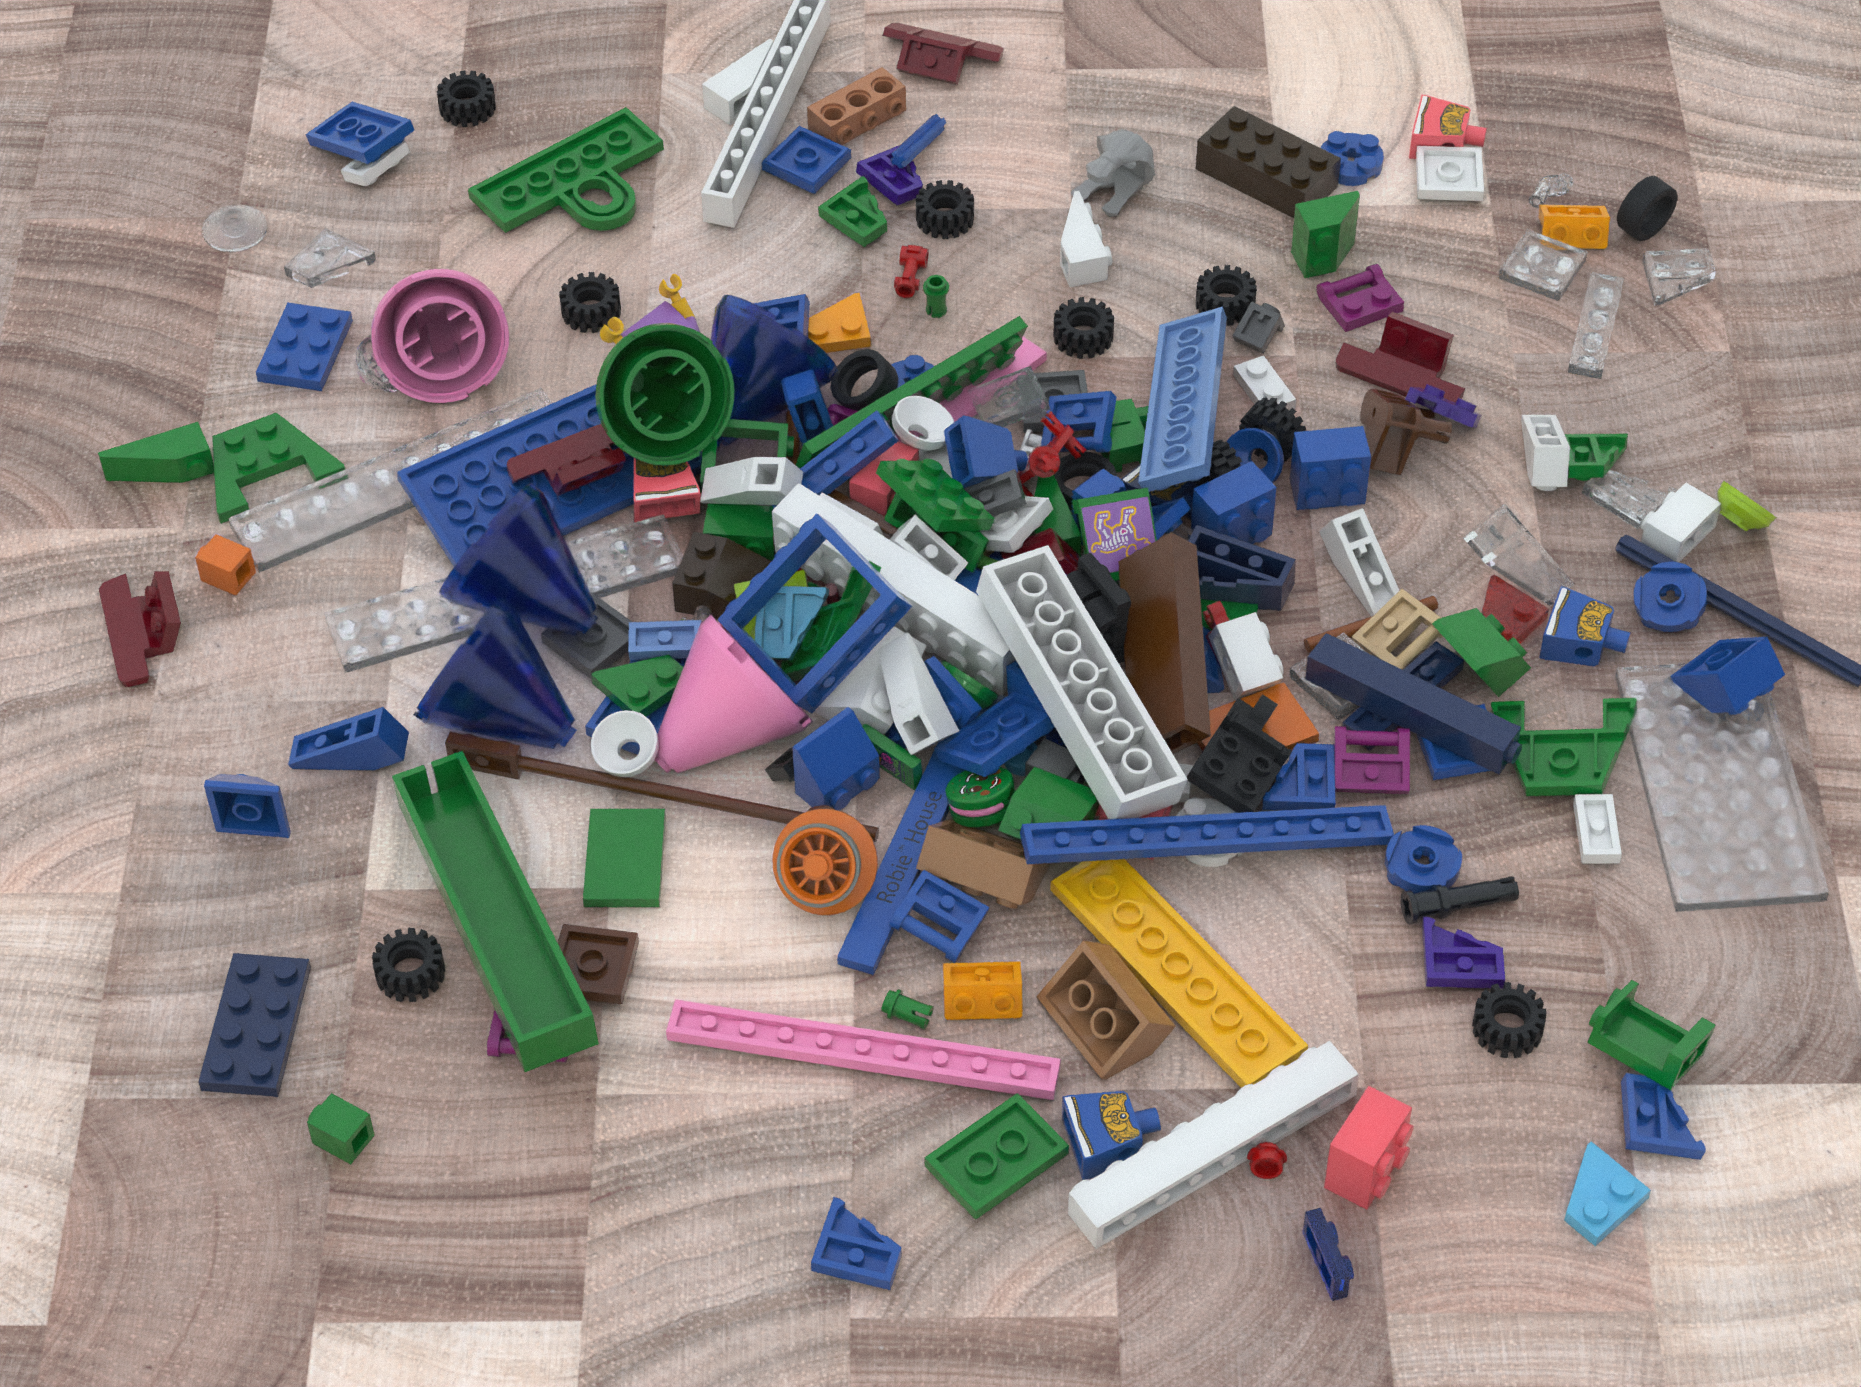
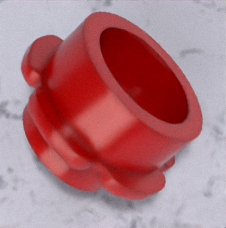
(1266, 1160)

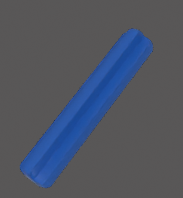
(918, 141)

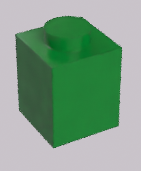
(340, 1128)

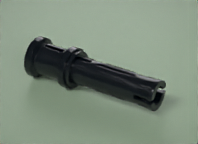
(1442, 900)

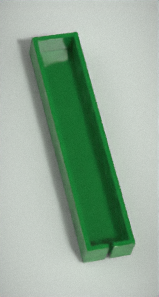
(496, 913)

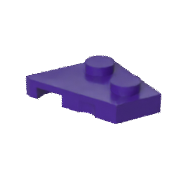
(893, 182)
(1432, 398)
(1460, 959)

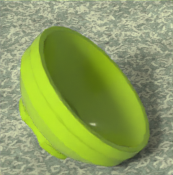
(1742, 509)

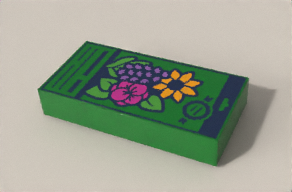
(895, 758)

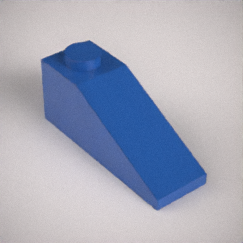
(352, 744)

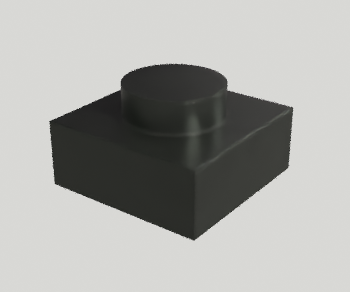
(782, 767)

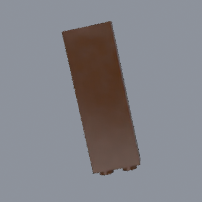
(1166, 639)

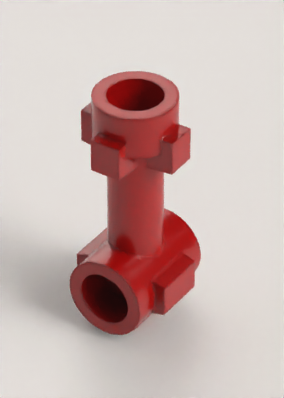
(913, 258)

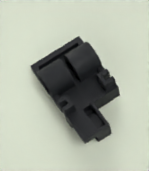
(1103, 600)
(1240, 757)

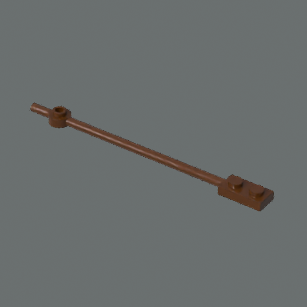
(506, 760)

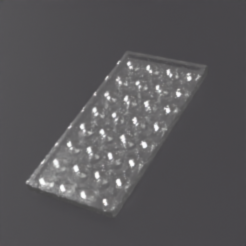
(1721, 798)

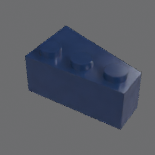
(1241, 571)

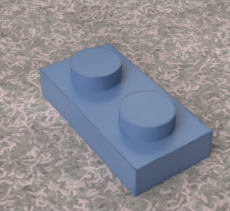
(661, 638)

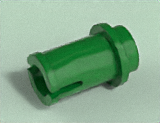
(936, 290)
(905, 1008)

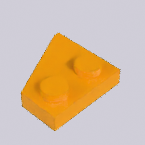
(841, 326)

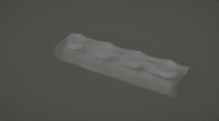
(1596, 325)

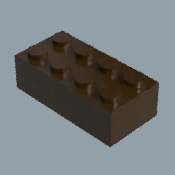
(1266, 161)

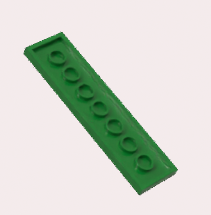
(938, 383)

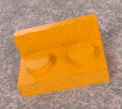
(1576, 225)
(982, 990)

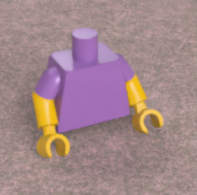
(676, 313)

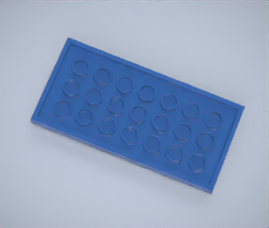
(470, 482)

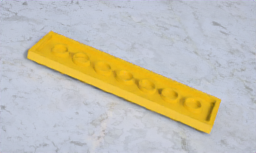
(1179, 969)

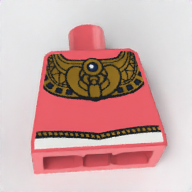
(1445, 125)
(664, 490)

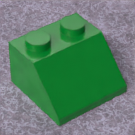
(1324, 232)
(1484, 648)
(1047, 799)

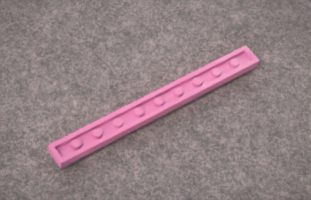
(864, 1049)

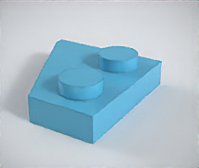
(787, 619)
(1602, 1195)

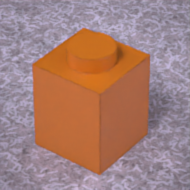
(225, 564)

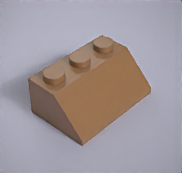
(980, 863)
(1105, 1009)

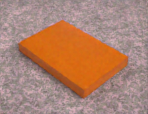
(1286, 724)

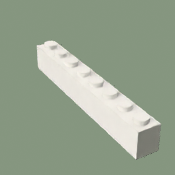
(1211, 1144)

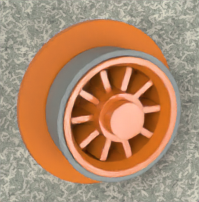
(825, 861)

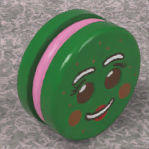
(979, 799)

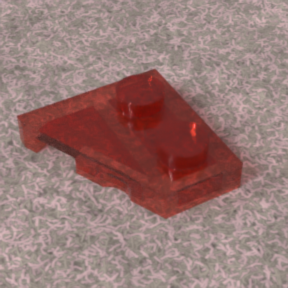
(1513, 609)

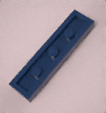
(1434, 665)

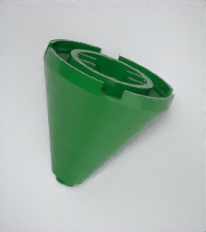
(664, 394)

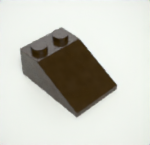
(710, 571)

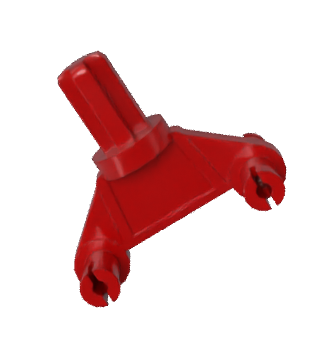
(1045, 459)

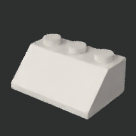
(866, 689)

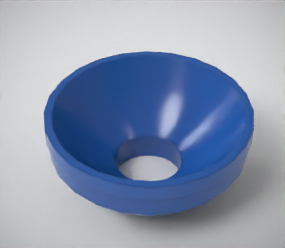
(1249, 439)

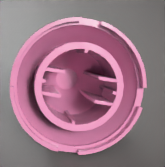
(439, 335)
(723, 704)

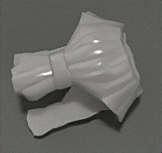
(1123, 163)

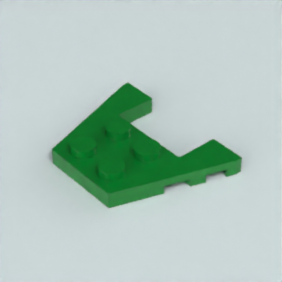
(259, 452)
(829, 625)
(1569, 758)

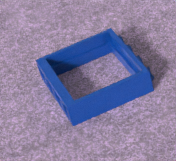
(849, 648)

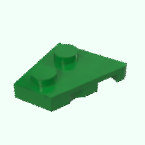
(640, 684)

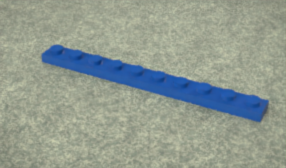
(1205, 834)

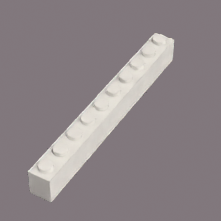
(764, 111)

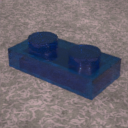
(1323, 1242)

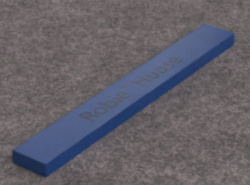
(898, 870)

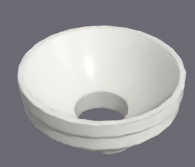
(923, 416)
(614, 733)

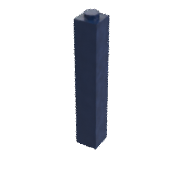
(1413, 704)

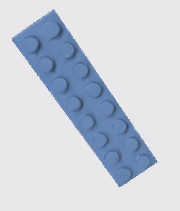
(1183, 400)

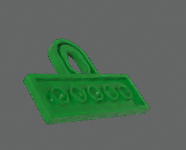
(567, 170)

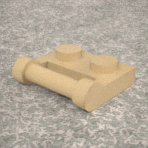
(1393, 625)

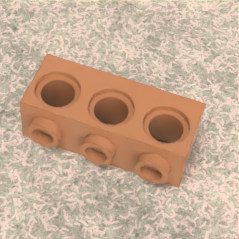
(858, 107)

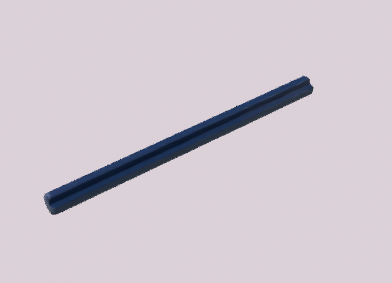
(1754, 617)

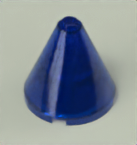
(761, 357)
(527, 565)
(499, 687)

